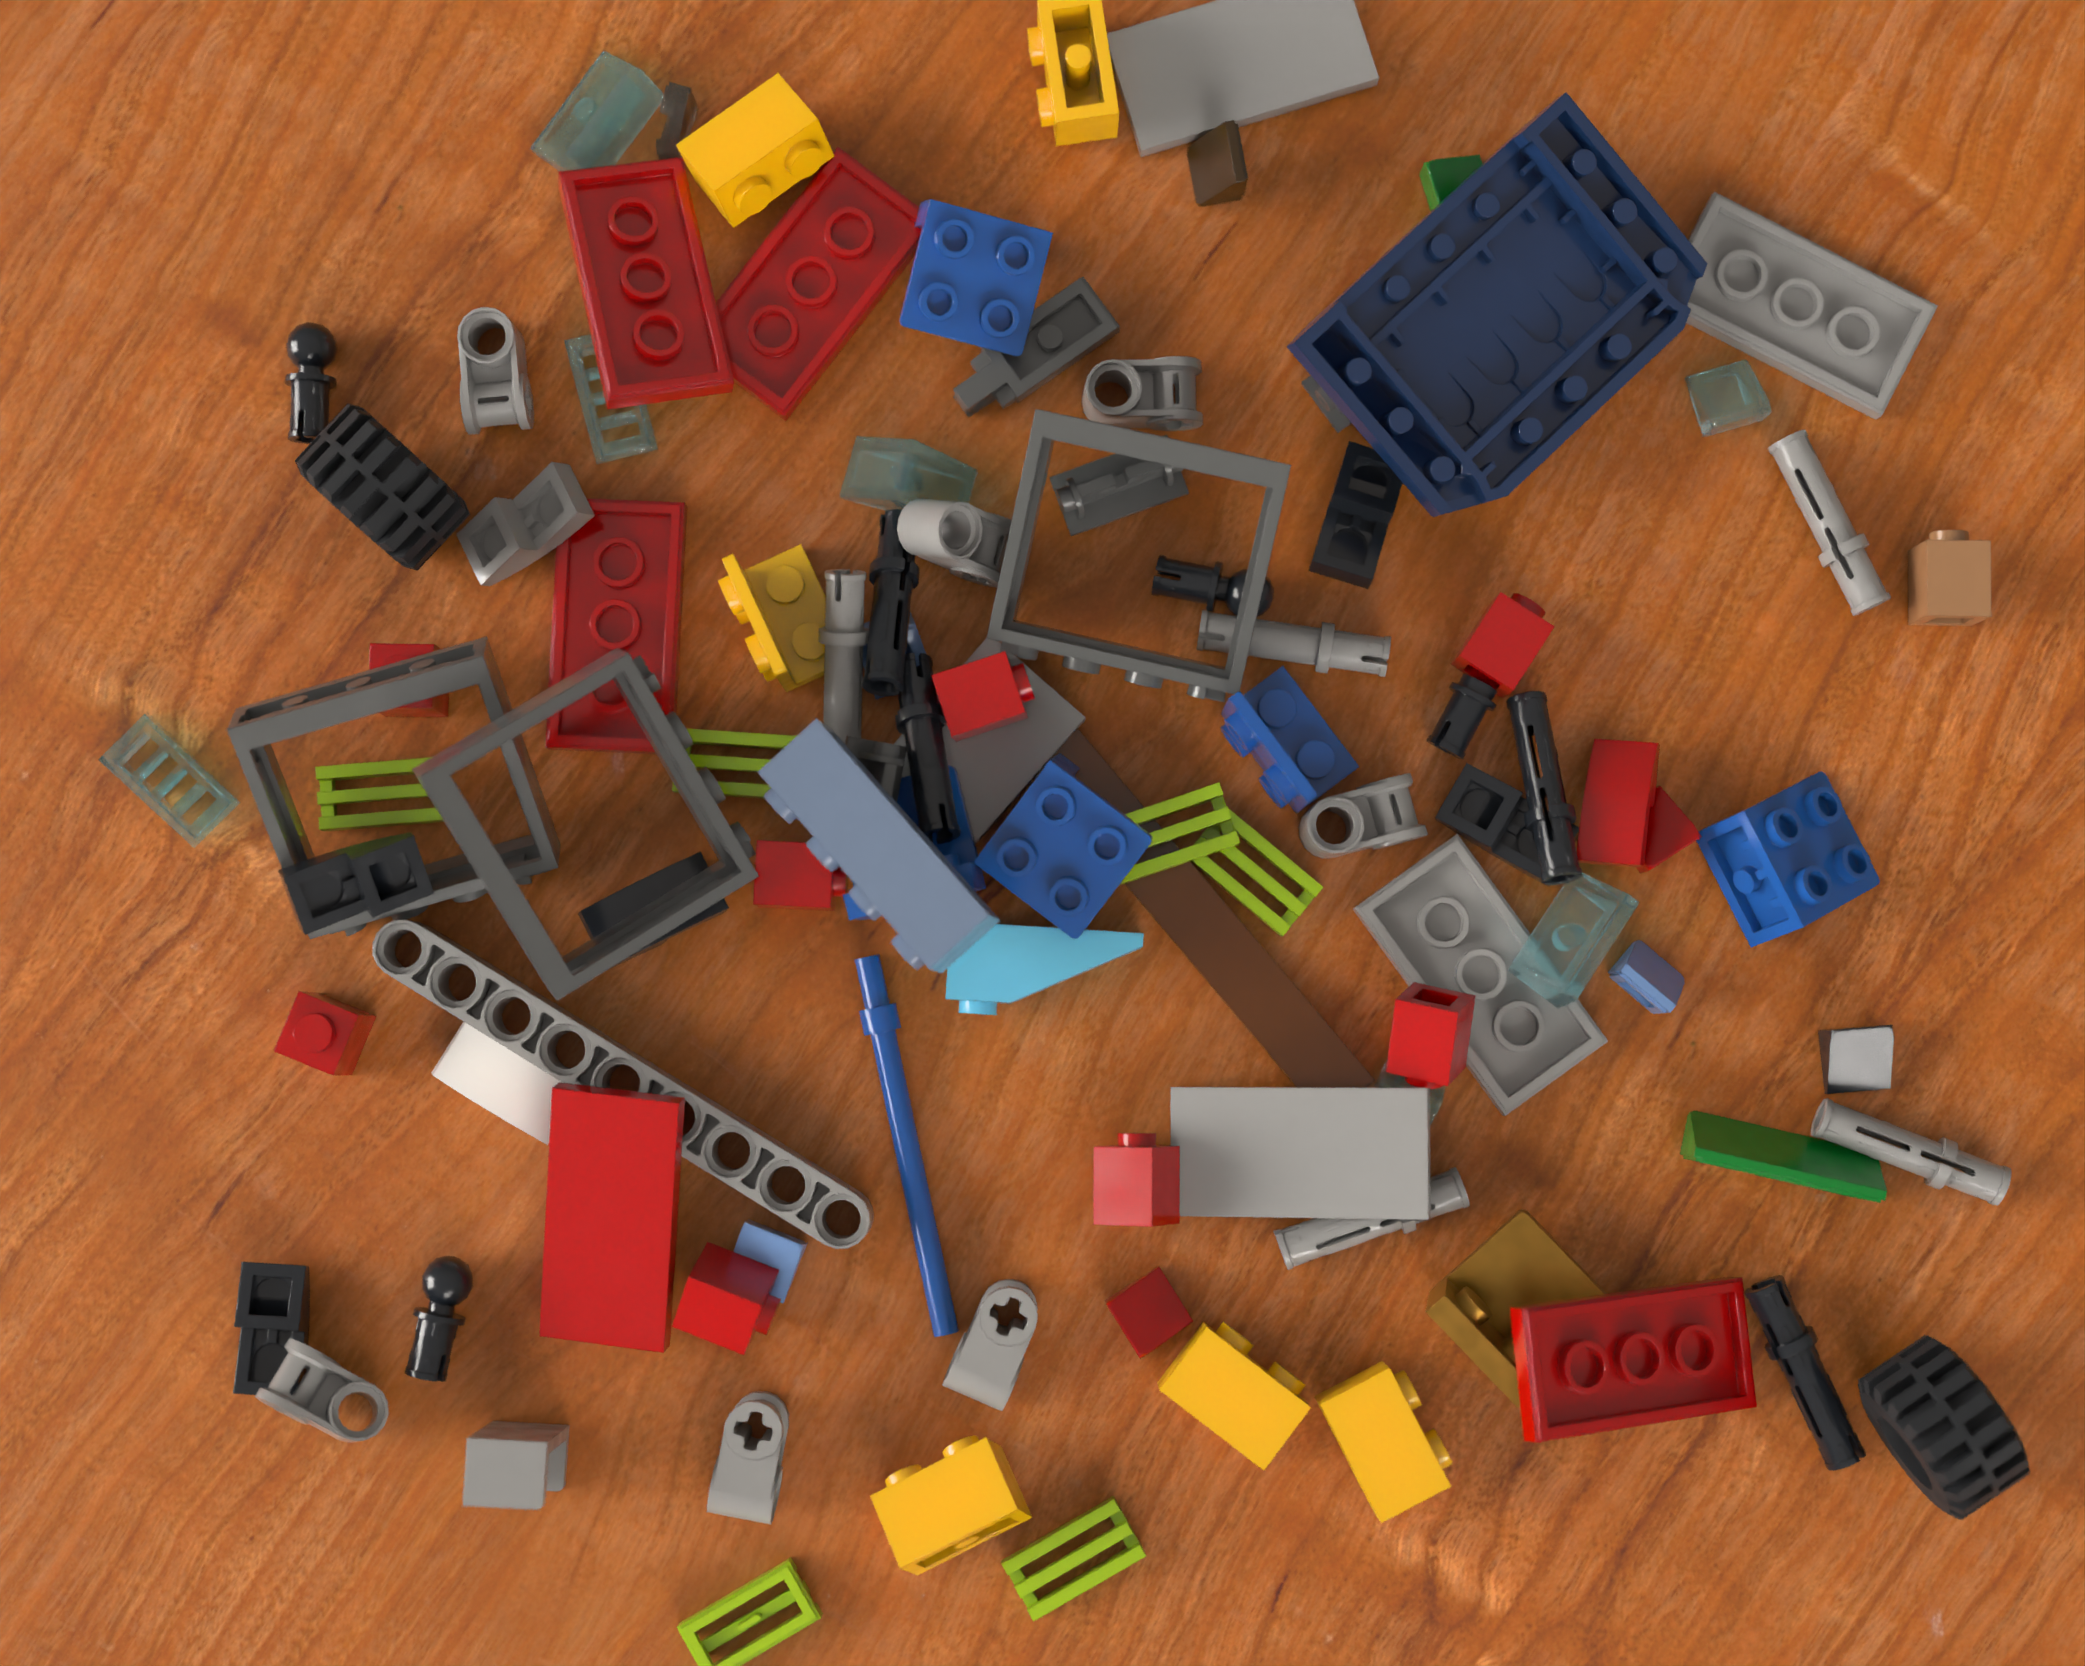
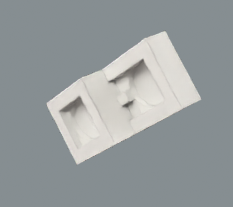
(498, 1081)

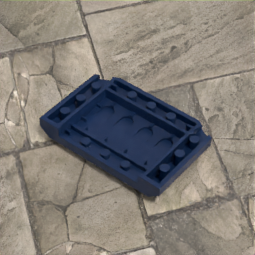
(1505, 314)

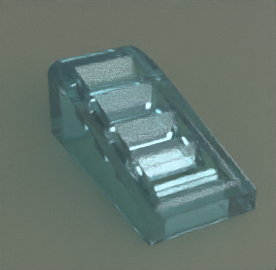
(577, 349)
(123, 749)

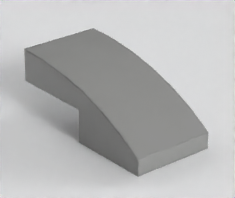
(522, 530)

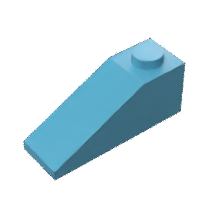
(1024, 960)

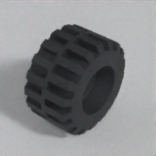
(382, 487)
(1943, 1427)

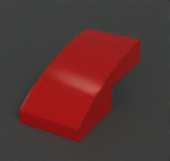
(1618, 802)

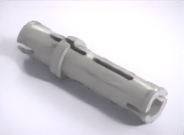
(1829, 523)
(844, 642)
(1300, 644)
(1978, 1177)
(1329, 1235)

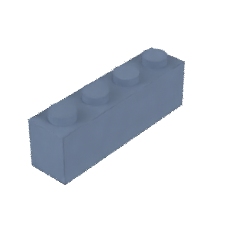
(878, 848)

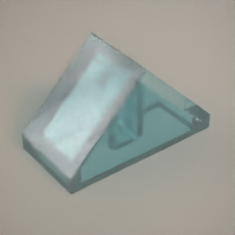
(897, 471)

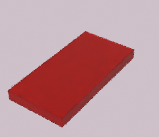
(815, 281)
(645, 282)
(620, 590)
(611, 1216)
(1632, 1358)

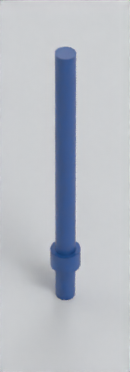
(880, 1022)

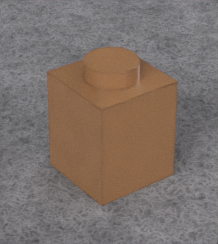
(1949, 580)

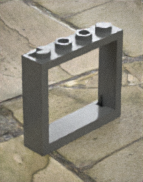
(1086, 652)
(368, 693)
(696, 788)

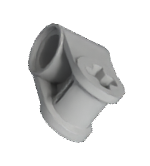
(496, 385)
(1148, 392)
(956, 538)
(1373, 816)
(992, 1353)
(321, 1392)
(748, 1468)

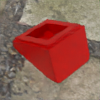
(1667, 831)
(1148, 1312)

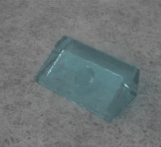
(599, 116)
(1572, 939)

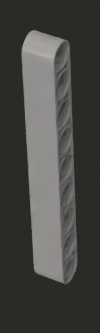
(602, 1056)

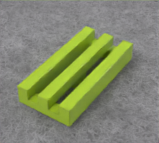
(735, 739)
(329, 796)
(1220, 815)
(1295, 905)
(1026, 1586)
(797, 1592)

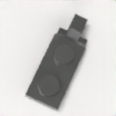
(1057, 338)

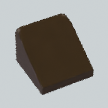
(1218, 166)

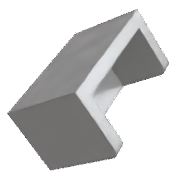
(515, 1464)

